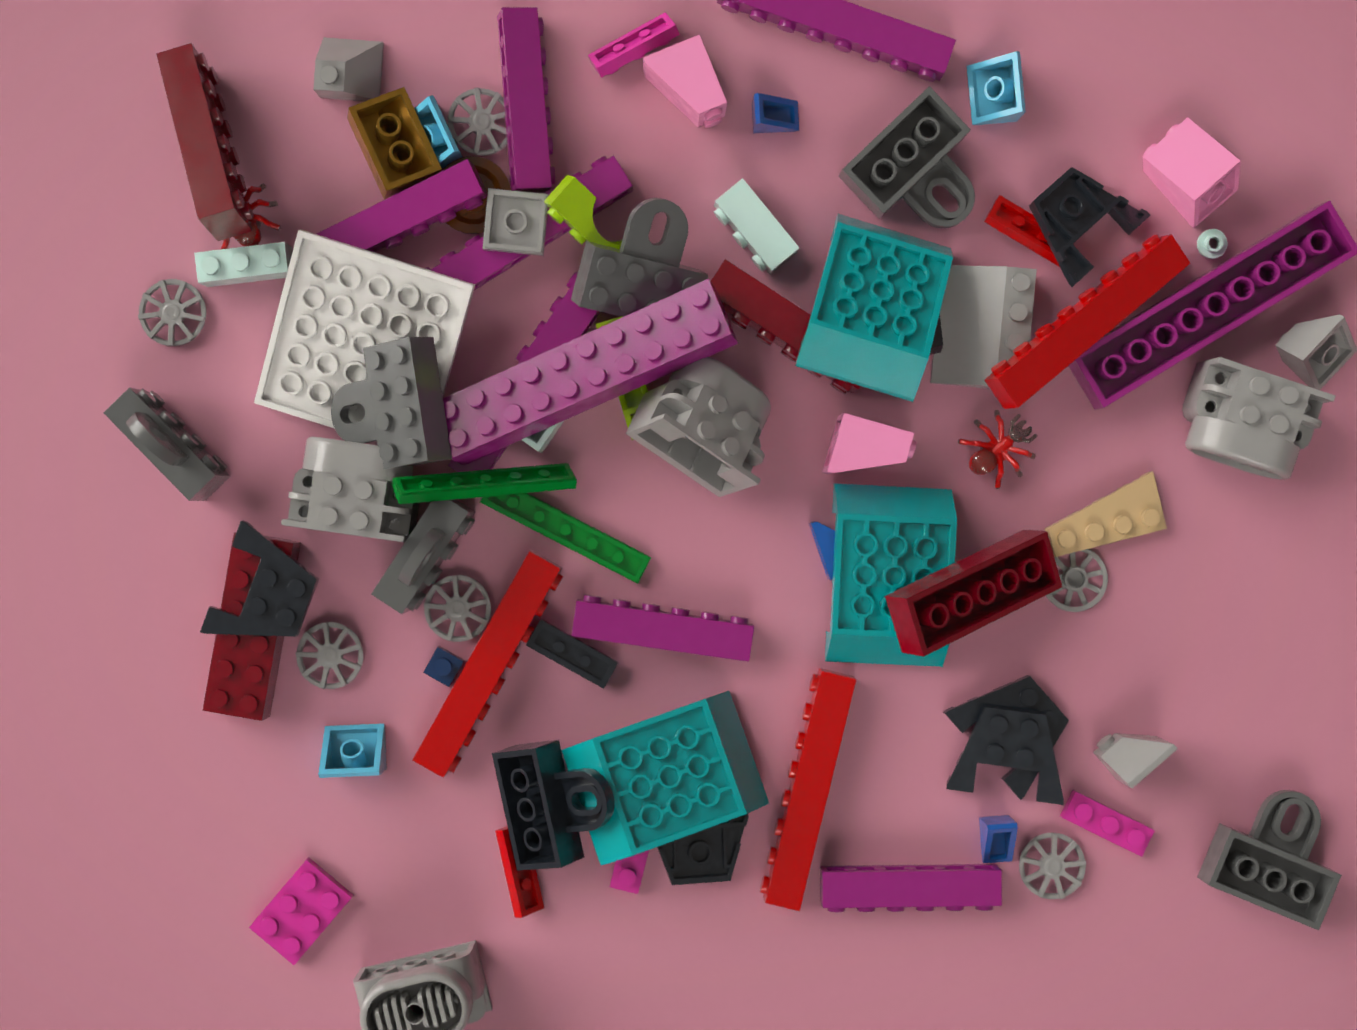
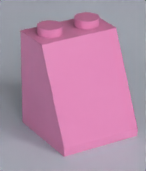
(688, 81)
(1192, 171)
(866, 444)

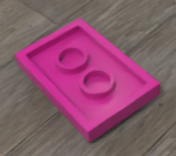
(301, 911)

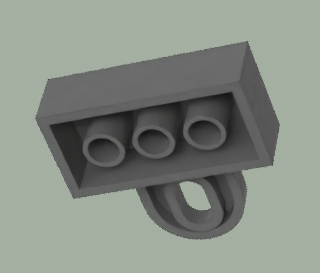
(911, 161)
(640, 270)
(399, 403)
(167, 443)
(422, 555)
(1274, 865)

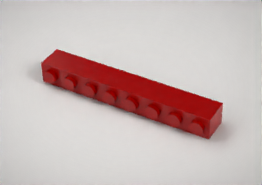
(1087, 321)
(487, 664)
(808, 789)

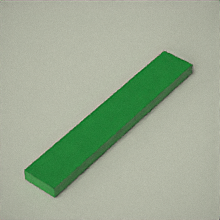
(483, 483)
(571, 533)

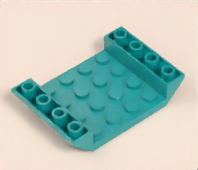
(876, 308)
(881, 545)
(670, 776)

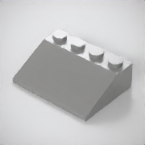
(982, 321)

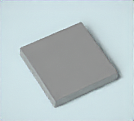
(515, 222)

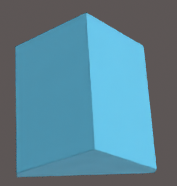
(996, 90)
(437, 131)
(353, 751)

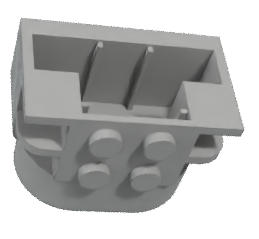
(1250, 417)
(705, 425)
(349, 492)
(442, 982)

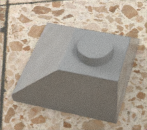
(348, 69)
(1317, 349)
(1132, 755)

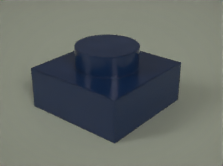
(443, 666)

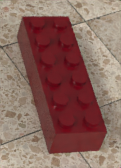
(205, 142)
(767, 313)
(973, 592)
(244, 666)

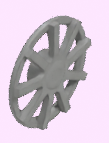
(480, 121)
(171, 312)
(1075, 579)
(457, 608)
(329, 655)
(1052, 866)

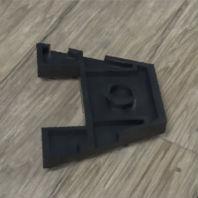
(1070, 210)
(276, 596)
(1020, 694)
(1011, 740)
(704, 854)

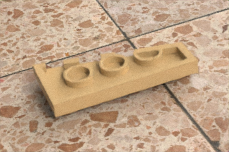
(1121, 515)

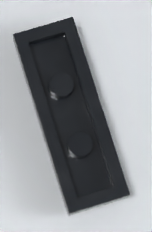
(572, 653)

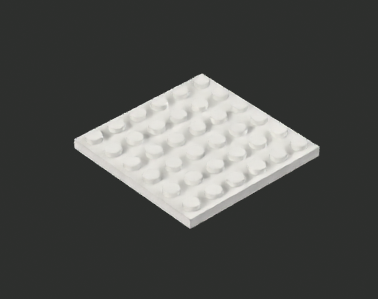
(347, 301)

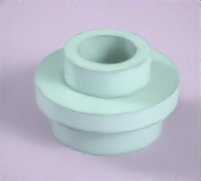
(1204, 247)

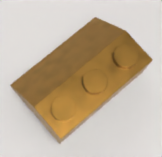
(393, 142)

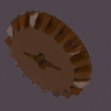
(492, 177)

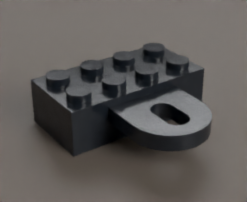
(545, 804)

